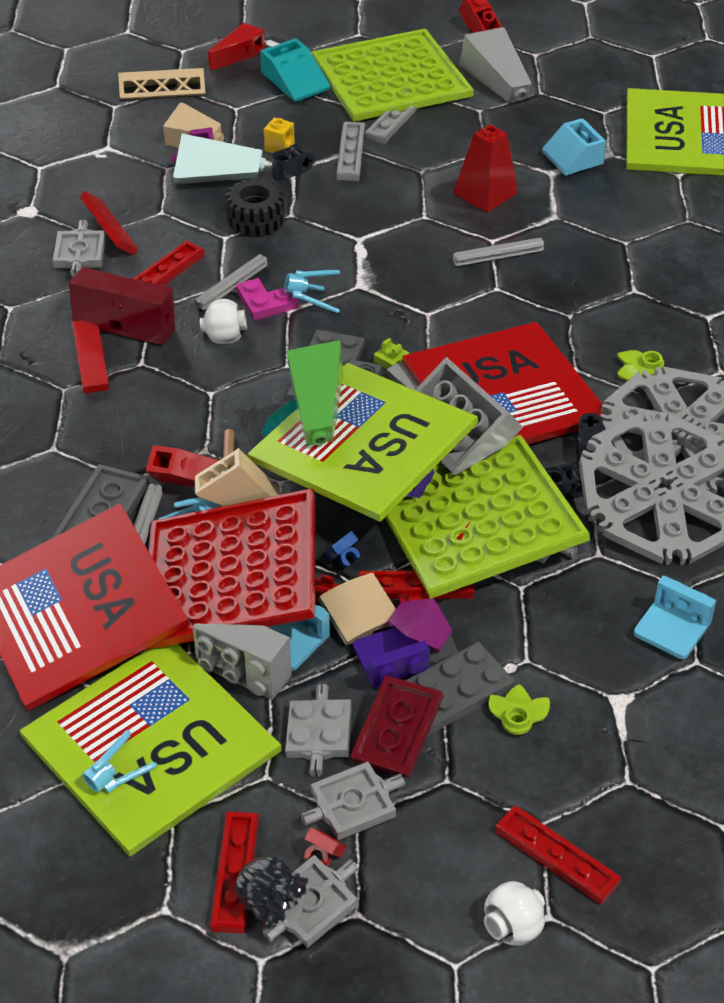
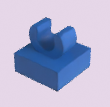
(342, 548)

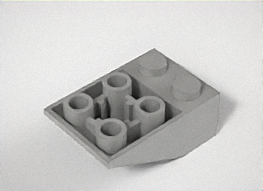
(245, 655)

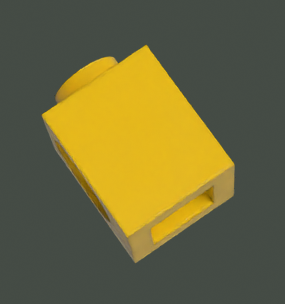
(278, 135)

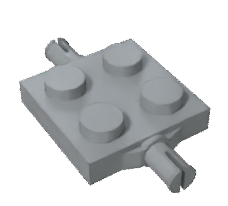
(79, 248)
(319, 729)
(353, 800)
(322, 906)

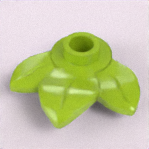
(637, 362)
(518, 707)

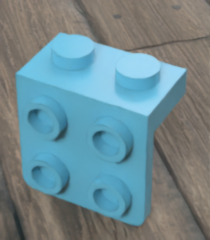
(676, 618)
(305, 635)

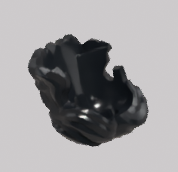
(267, 887)

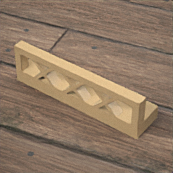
(161, 78)

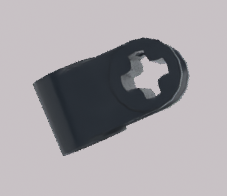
(290, 162)
(589, 425)
(567, 479)

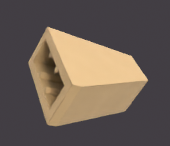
(186, 119)
(234, 481)

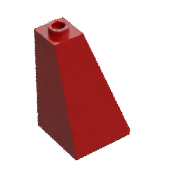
(487, 171)

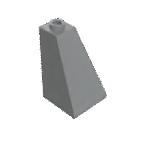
(495, 63)

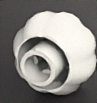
(223, 321)
(515, 910)

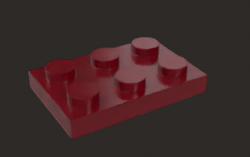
(397, 726)

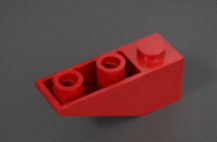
(478, 15)
(237, 46)
(176, 465)

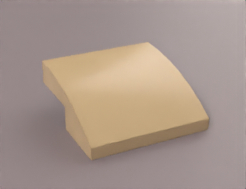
(357, 607)

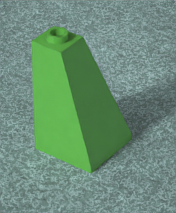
(316, 386)

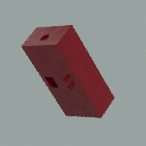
(123, 305)

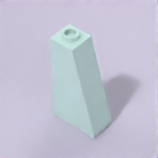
(214, 160)

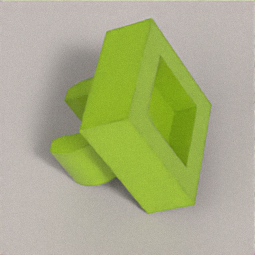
(389, 354)

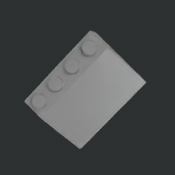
(494, 424)

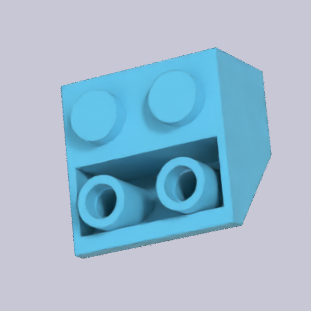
(575, 147)

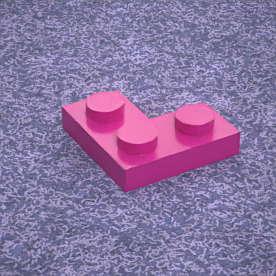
(264, 303)

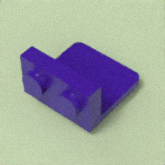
(391, 655)

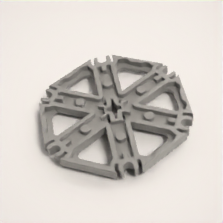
(666, 399)
(645, 493)

